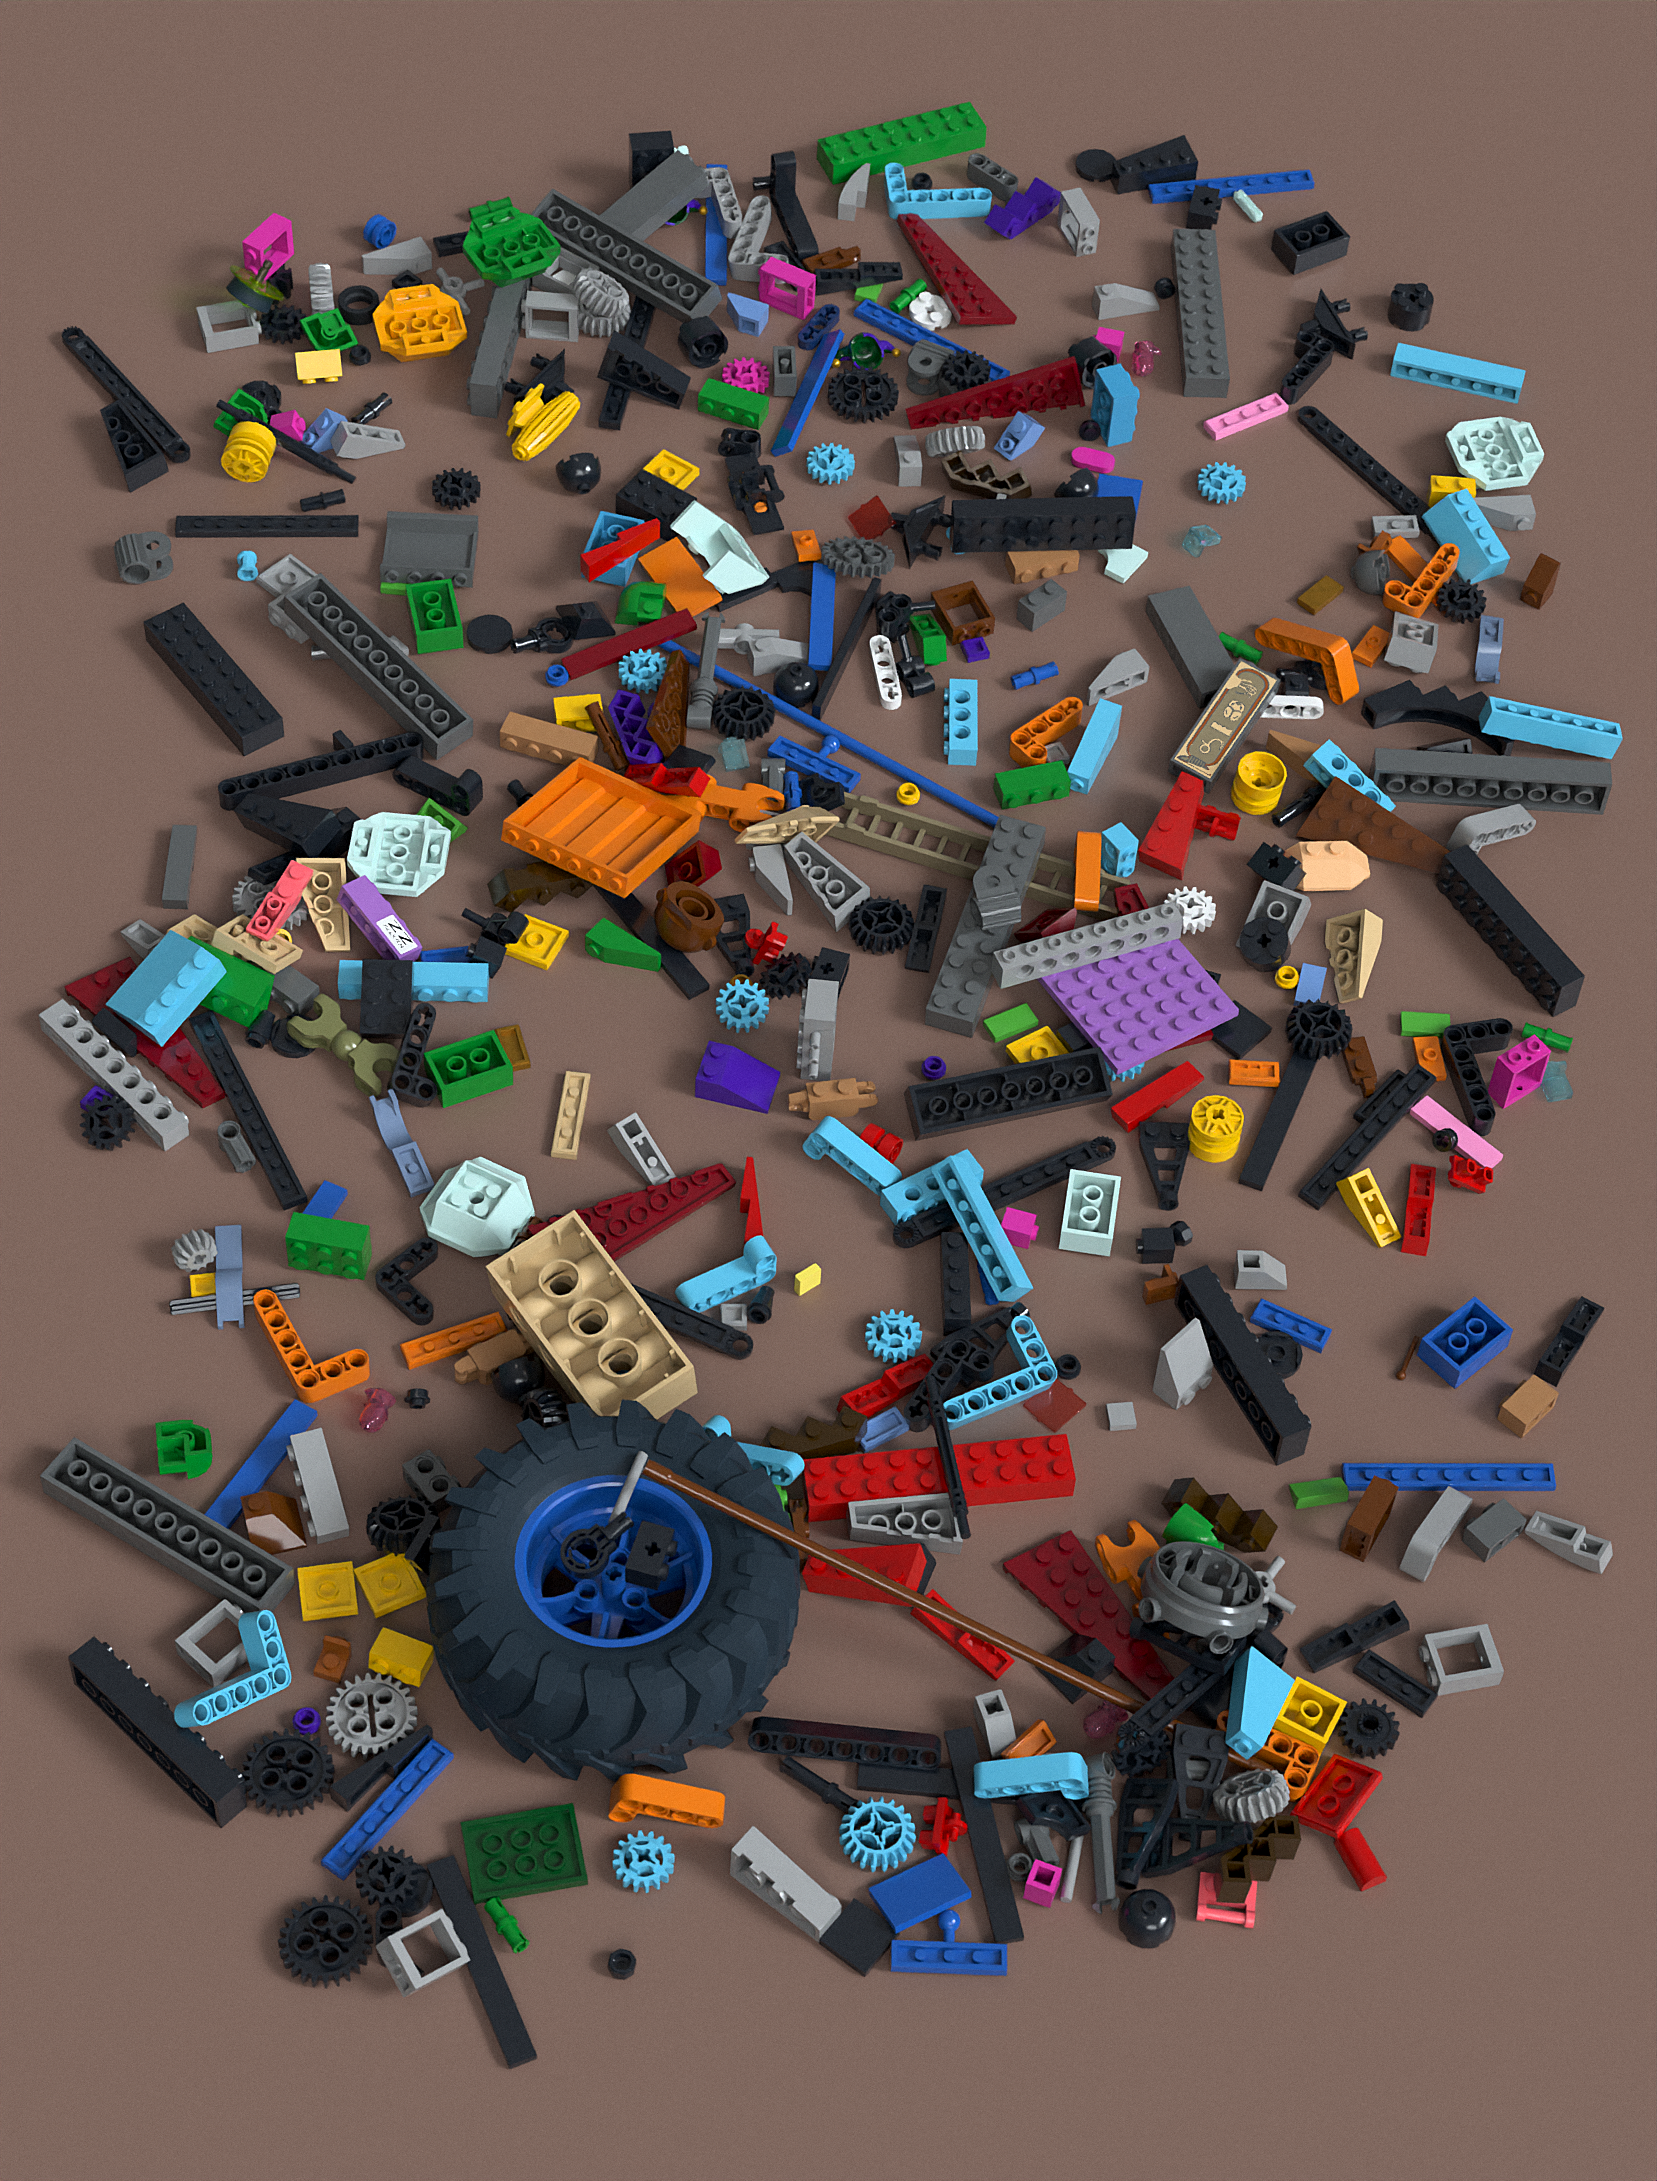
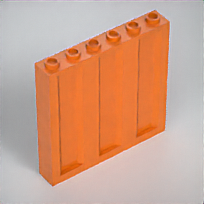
(601, 827)

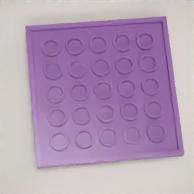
(1140, 1002)

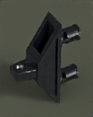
(1328, 325)
(551, 376)
(918, 527)

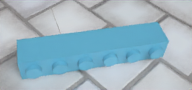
(1457, 373)
(1550, 727)
(431, 981)
(982, 1229)

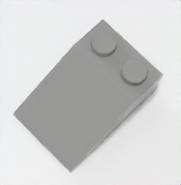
(1411, 643)
(1281, 905)
(1183, 1366)

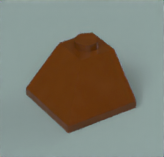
(273, 1522)

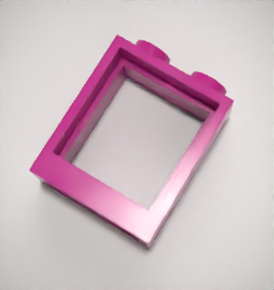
(274, 232)
(798, 305)
(1519, 1068)

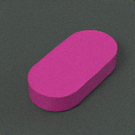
(1093, 459)

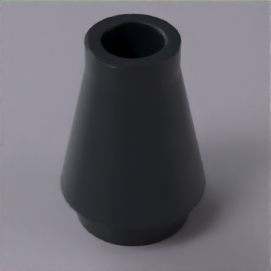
(260, 1030)
(760, 1308)

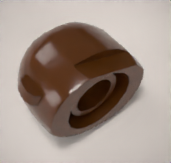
(687, 917)

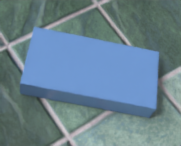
(1310, 983)
(883, 1428)

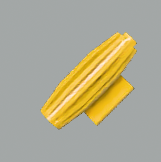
(539, 421)

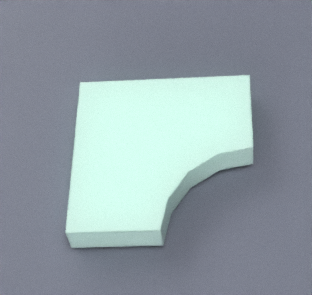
(1123, 562)

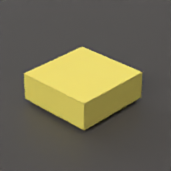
(807, 1279)

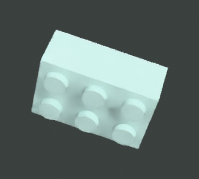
(1090, 1212)

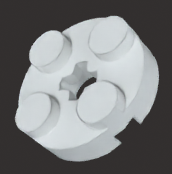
(926, 302)

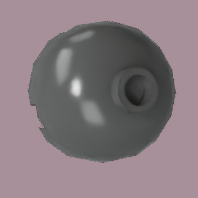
(1370, 572)

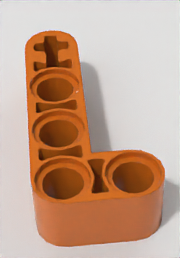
(1427, 580)
(1029, 741)
(1087, 871)
(1286, 1762)
(665, 1800)

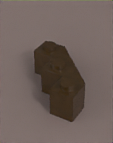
(984, 478)
(537, 882)
(819, 1439)
(1240, 1529)
(1272, 1840)

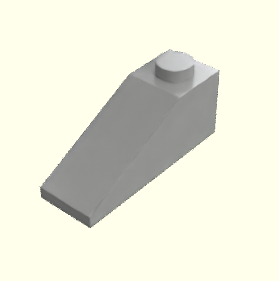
(396, 259)
(1121, 300)
(362, 440)
(908, 460)
(1508, 511)
(771, 653)
(1120, 675)
(772, 874)
(640, 1150)

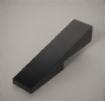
(865, 275)
(926, 928)
(1568, 1341)
(1355, 1638)
(356, 1784)

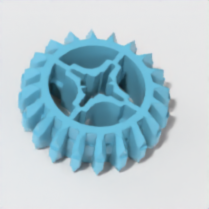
(857, 1841)

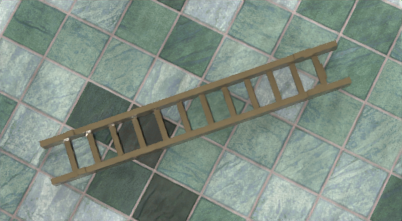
(871, 807)

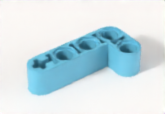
(852, 1154)
(731, 1279)
(780, 1465)
(1032, 1775)

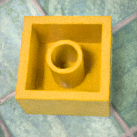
(1309, 1714)

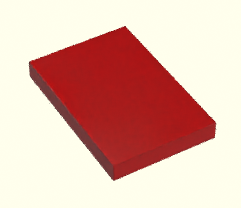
(1336, 1796)

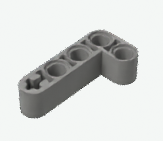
(724, 201)
(1491, 827)
(1434, 1533)

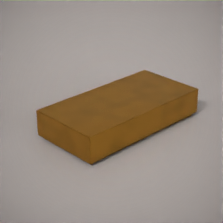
(1320, 595)
(514, 1046)

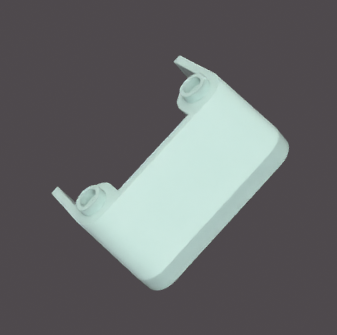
(730, 558)

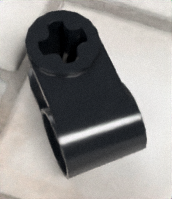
(740, 442)

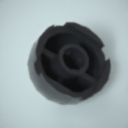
(579, 473)
(1082, 485)
(796, 684)
(518, 1378)
(1147, 1918)

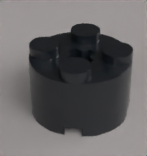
(1410, 306)
(702, 342)
(1089, 356)
(1277, 949)

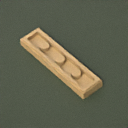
(570, 1115)

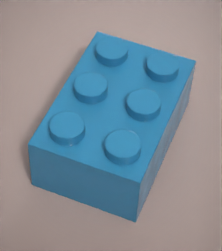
(1114, 404)
(606, 532)

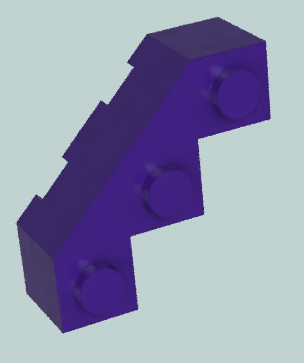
(1023, 209)
(628, 718)

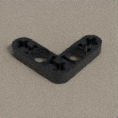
(401, 1277)

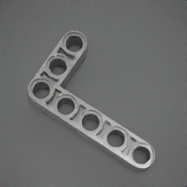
(744, 255)

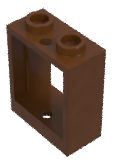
(966, 594)
(1369, 1518)

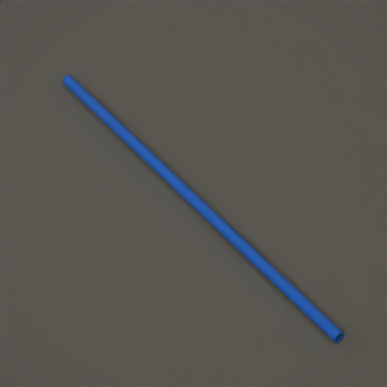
(846, 741)

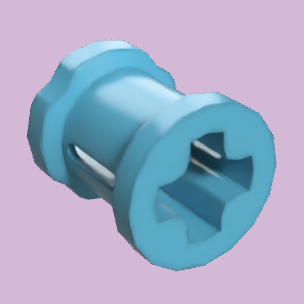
(247, 569)

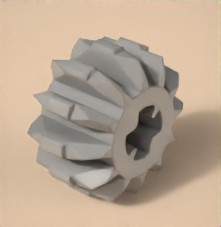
(194, 1250)

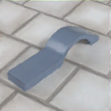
(1489, 649)
(400, 1145)
(229, 1275)

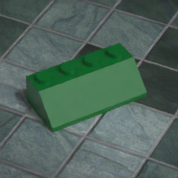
(241, 991)

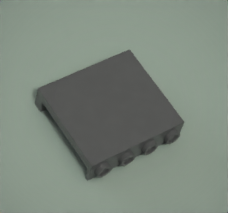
(430, 548)

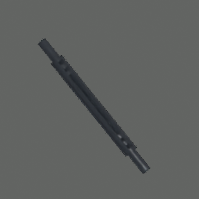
(290, 444)
(947, 1455)

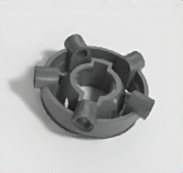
(1211, 1599)

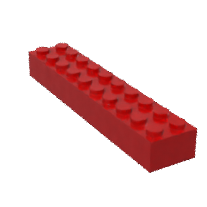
(988, 1474)

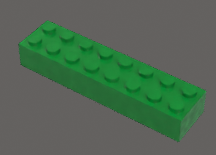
(902, 142)

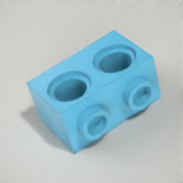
(1118, 851)

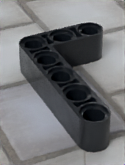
(788, 206)
(1458, 1051)

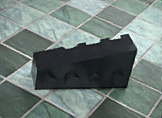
(1158, 164)
(642, 372)
(135, 450)
(289, 824)

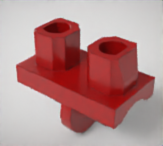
(1218, 822)
(767, 944)
(1469, 1174)
(946, 1827)

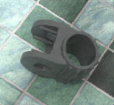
(926, 362)
(138, 561)
(995, 902)

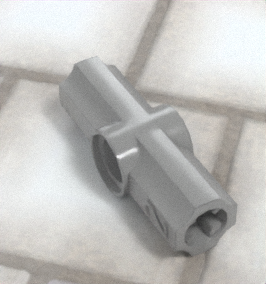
(741, 634)

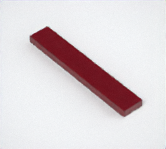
(639, 638)

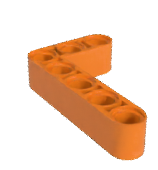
(1317, 646)
(296, 1355)

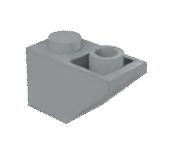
(1258, 1271)
(994, 1722)

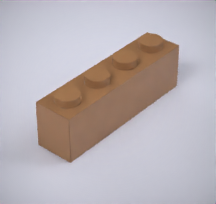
(547, 740)

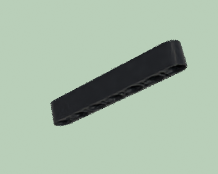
(857, 1736)

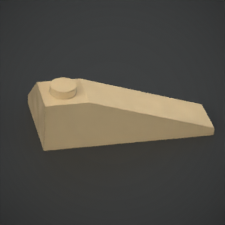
(783, 828)
(320, 898)
(1353, 950)

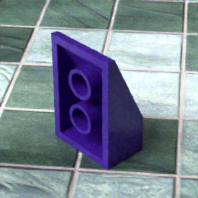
(735, 1078)

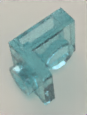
(1199, 538)
(734, 754)
(1555, 1083)

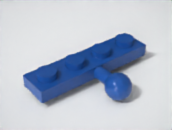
(810, 762)
(948, 1956)

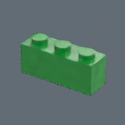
(733, 404)
(1031, 785)

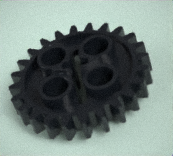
(846, 394)
(294, 1750)
(339, 1921)

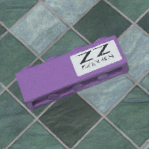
(378, 920)

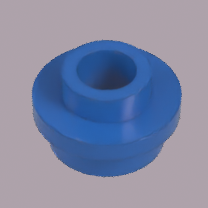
(556, 675)

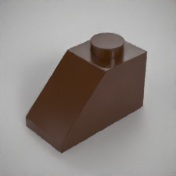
(1540, 581)

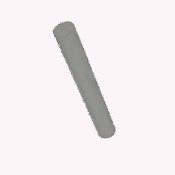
(629, 1485)
(1071, 1869)

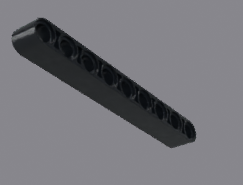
(322, 770)

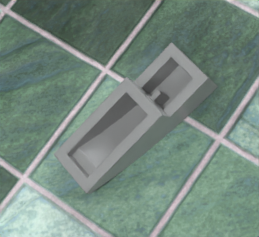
(854, 194)
(142, 937)
(1570, 1541)

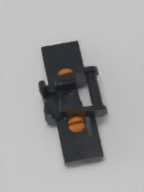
(755, 503)

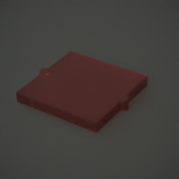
(871, 519)
(1055, 1405)

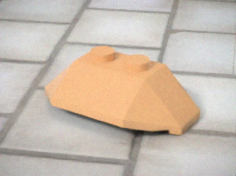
(1330, 865)

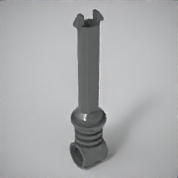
(704, 688)
(1099, 1808)

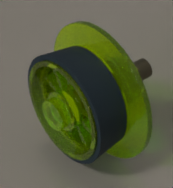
(253, 289)

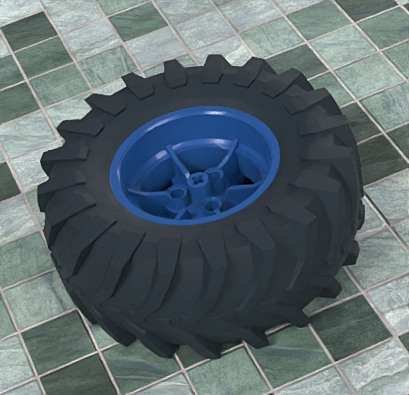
(600, 1695)

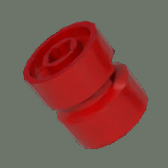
(885, 1144)

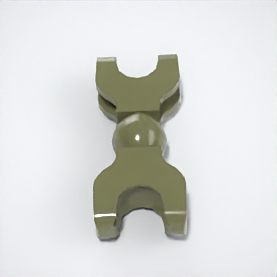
(332, 1035)

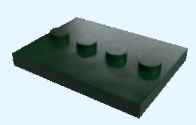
(524, 1853)

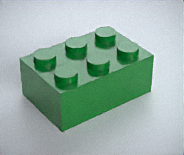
(434, 616)
(468, 1068)
(328, 1246)

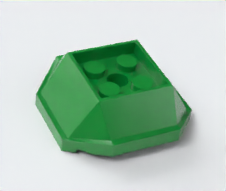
(510, 246)

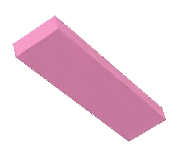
(1245, 416)
(1469, 1143)

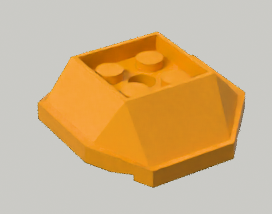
(419, 323)

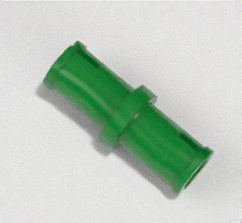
(489, 207)
(907, 295)
(1240, 649)
(1547, 1037)
(506, 1925)

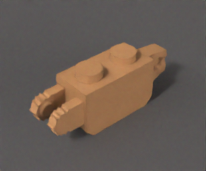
(833, 1098)
(487, 1356)

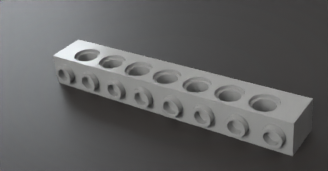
(1086, 945)
(114, 1074)

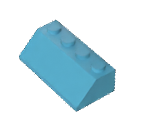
(1462, 523)

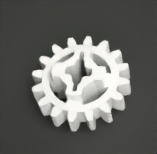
(1194, 908)

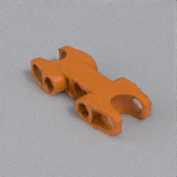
(737, 806)
(1123, 1562)

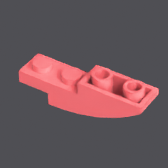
(280, 902)

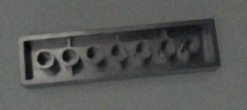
(1042, 524)
(214, 679)
(1510, 930)
(1007, 1093)
(1244, 1366)
(154, 1730)

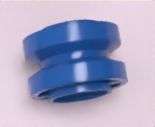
(379, 231)

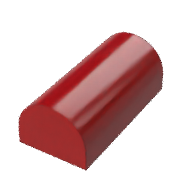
(1359, 1859)

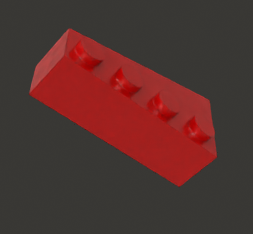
(1171, 834)
(897, 1562)

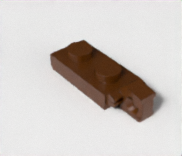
(833, 259)
(1360, 1065)
(798, 1511)

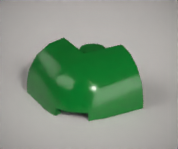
(328, 331)
(244, 401)
(641, 603)
(183, 1448)
(1190, 1526)

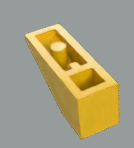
(1369, 1207)

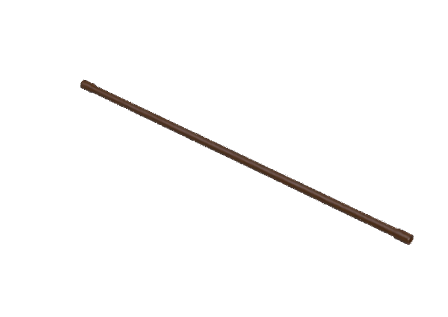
(668, 1477)

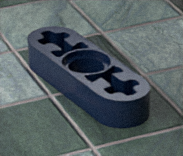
(819, 318)

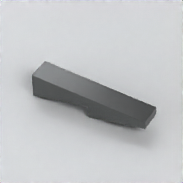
(179, 867)

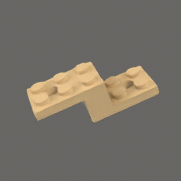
(237, 942)

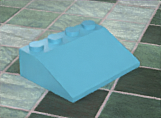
(167, 987)

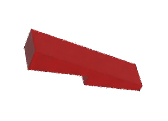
(628, 543)
(677, 781)
(1154, 1096)
(750, 1202)
(1418, 1210)
(891, 1387)
(982, 1654)

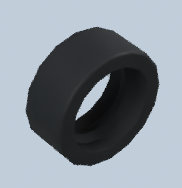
(356, 294)

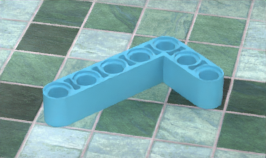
(932, 203)
(1005, 1386)
(267, 1675)

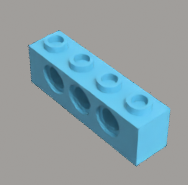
(962, 722)
(1332, 762)
(915, 1195)

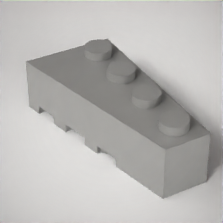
(825, 880)
(318, 1485)
(906, 1521)
(783, 1884)

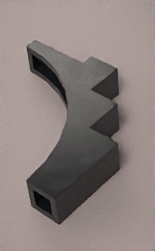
(1440, 706)

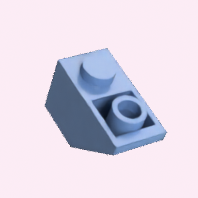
(747, 314)
(322, 430)
(1019, 436)

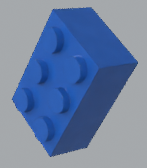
(1464, 1342)

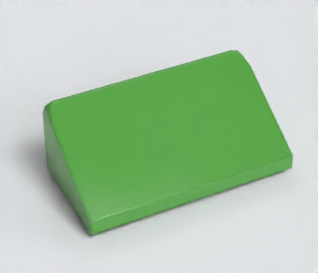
(447, 820)
(1319, 1492)

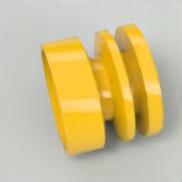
(248, 451)
(1258, 783)
(1215, 1128)

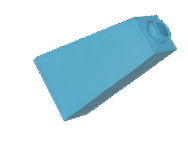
(1095, 746)
(1255, 1701)

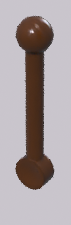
(1401, 1375)

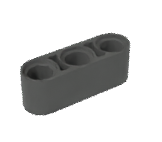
(991, 176)

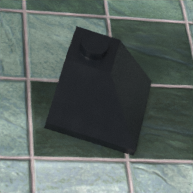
(585, 620)
(341, 841)
(1083, 1655)

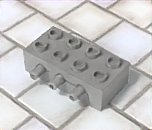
(817, 1029)

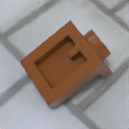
(1379, 542)
(1161, 1288)
(333, 1659)

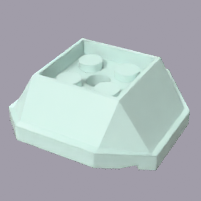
(1495, 452)
(399, 852)
(481, 1227)

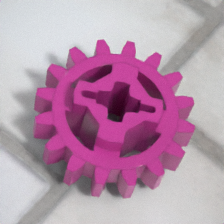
(746, 375)

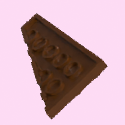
(669, 713)
(1353, 817)

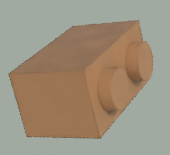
(1527, 1405)

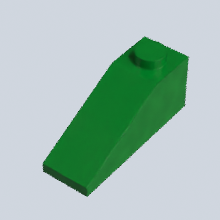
(928, 639)
(619, 947)

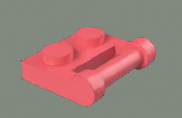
(1207, 1895)

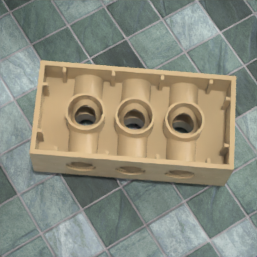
(601, 1300)

